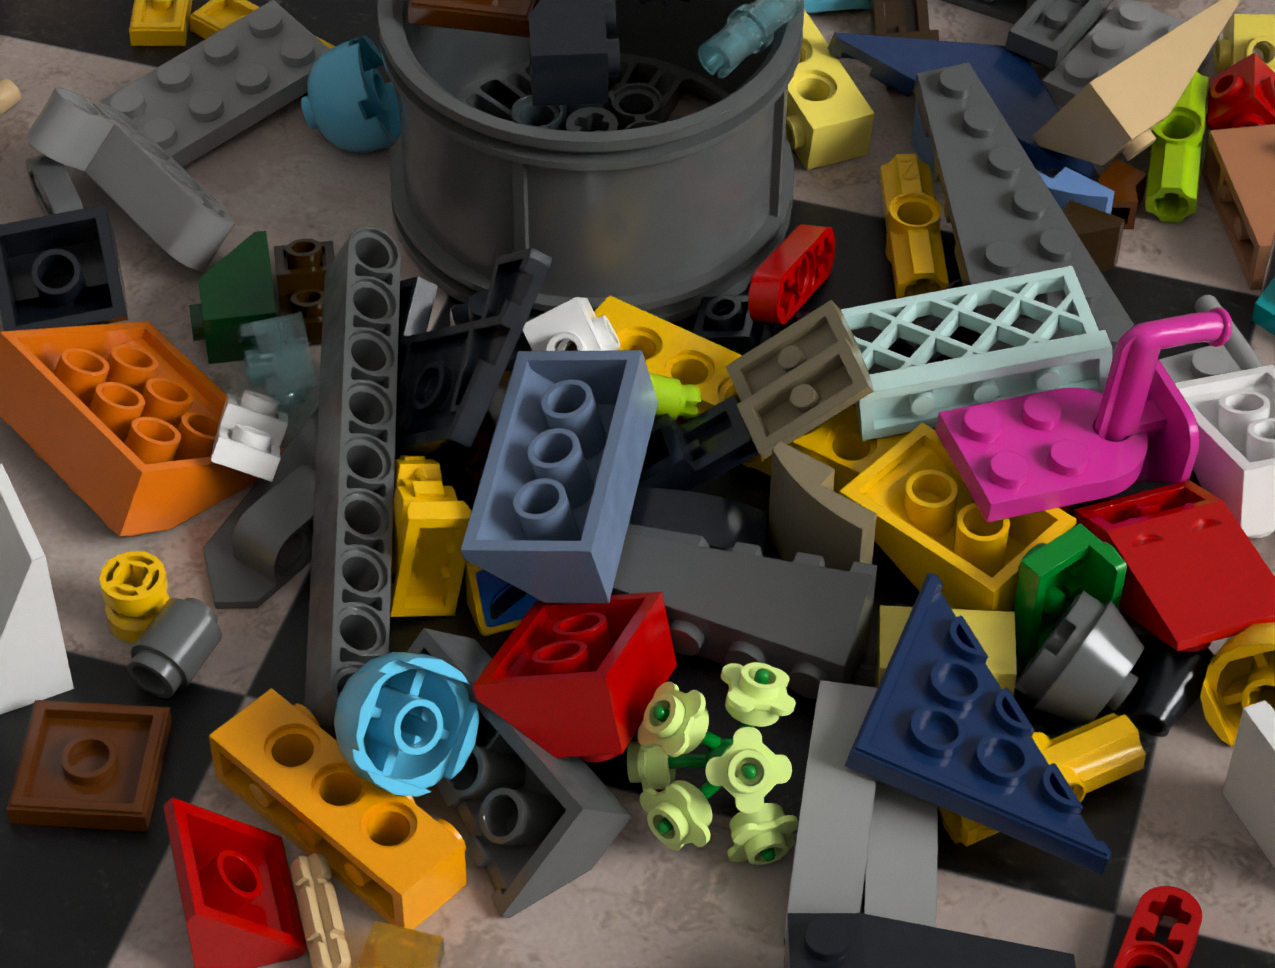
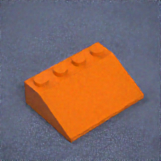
(119, 421)

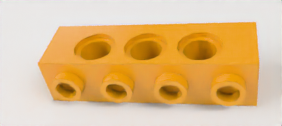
(305, 788)

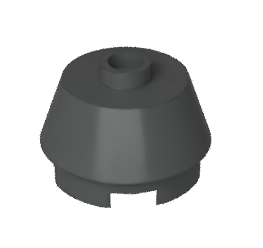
(1082, 663)

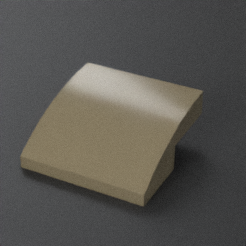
(799, 378)
(813, 517)

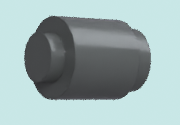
(174, 646)

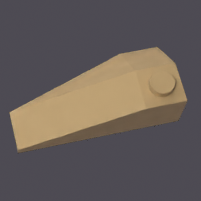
(1133, 97)

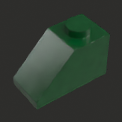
(231, 295)

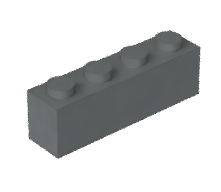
(753, 606)
(526, 812)

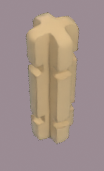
(320, 912)

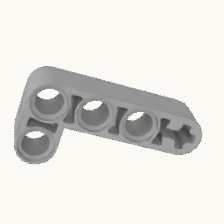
(134, 174)

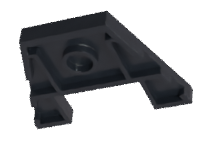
(454, 371)

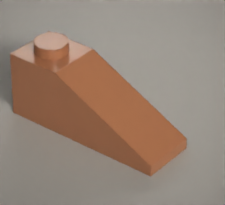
(1242, 186)

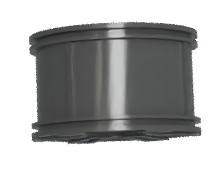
(597, 186)

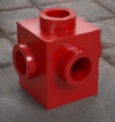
(1242, 95)

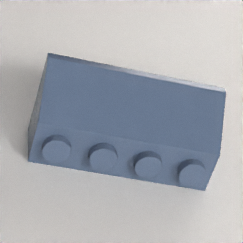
(563, 473)

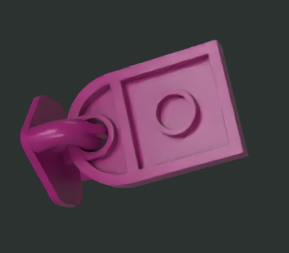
(1082, 442)

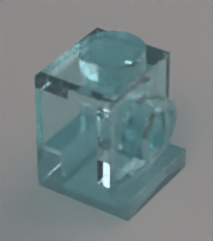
(279, 358)

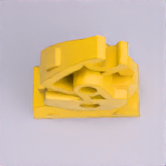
(426, 540)

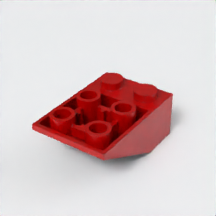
(1187, 564)

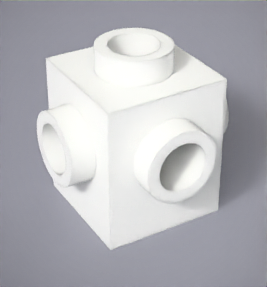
(571, 323)

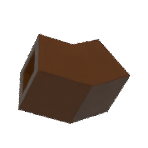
(1128, 187)

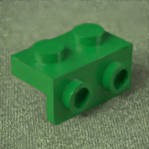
(1054, 576)

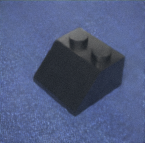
(61, 271)

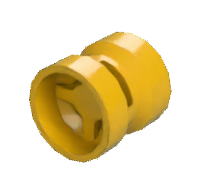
(134, 592)

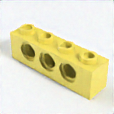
(825, 109)

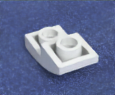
(250, 434)

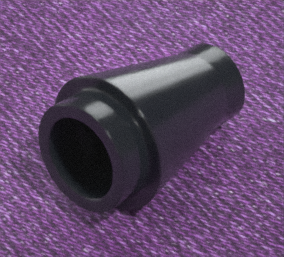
(1170, 688)

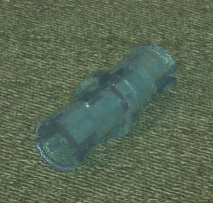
(747, 32)

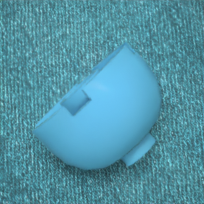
(351, 98)
(406, 722)

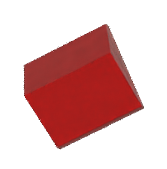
(233, 890)

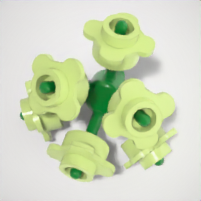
(739, 763)

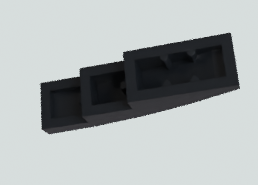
(697, 449)

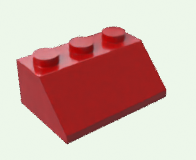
(581, 673)

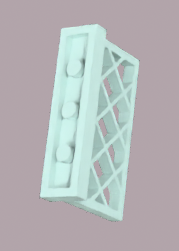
(919, 391)

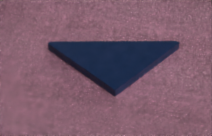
(1003, 73)
(964, 742)

